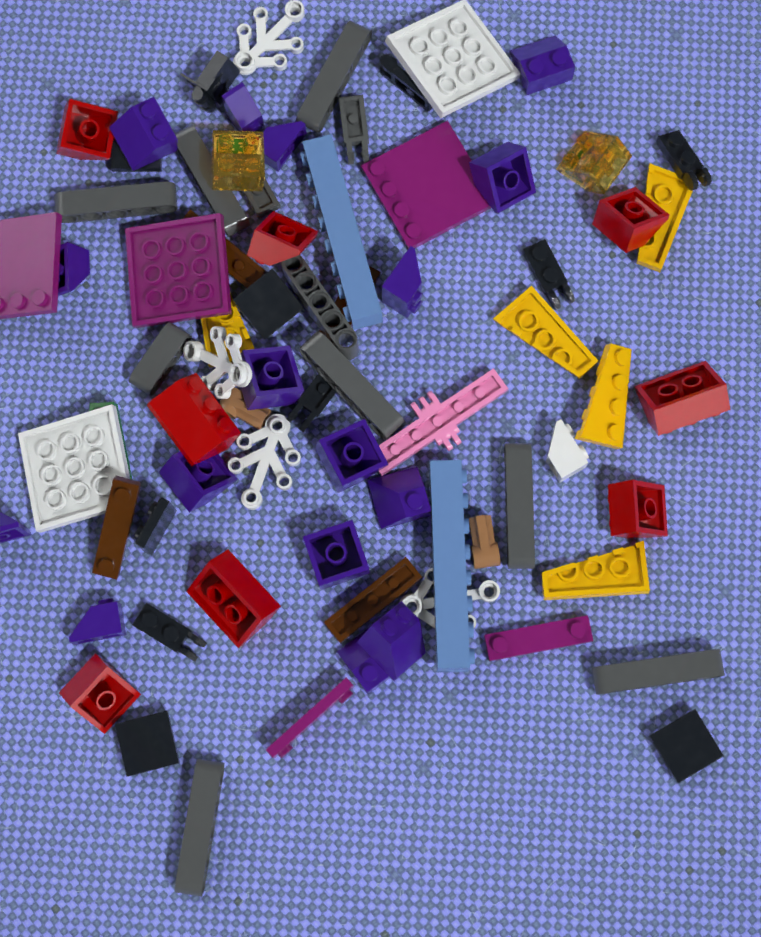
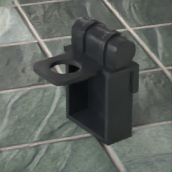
(213, 82)

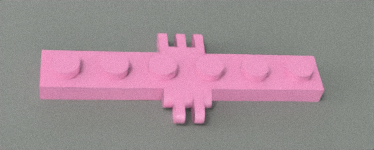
(440, 420)

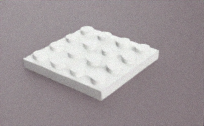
(452, 58)
(73, 466)

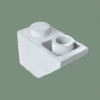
(564, 454)

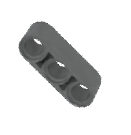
(159, 359)

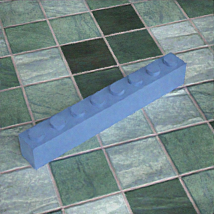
(342, 232)
(449, 566)

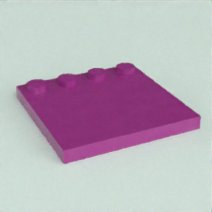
(426, 185)
(29, 265)
(178, 270)

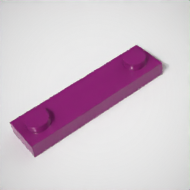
(538, 638)
(282, 745)

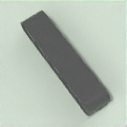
(334, 76)
(200, 166)
(116, 202)
(321, 316)
(351, 385)
(519, 506)
(658, 671)
(199, 827)

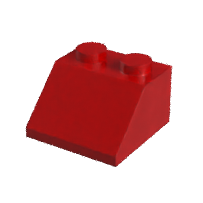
(86, 131)
(629, 218)
(279, 239)
(637, 509)
(99, 693)

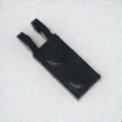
(402, 80)
(683, 160)
(547, 272)
(313, 400)
(166, 630)

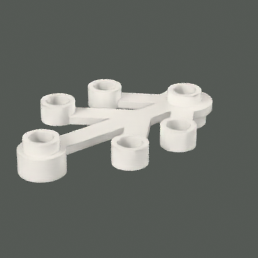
(268, 41)
(238, 371)
(265, 456)
(428, 603)

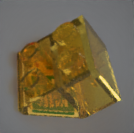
(238, 160)
(594, 161)

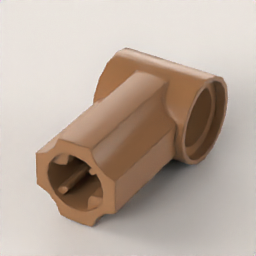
(236, 408)
(484, 549)

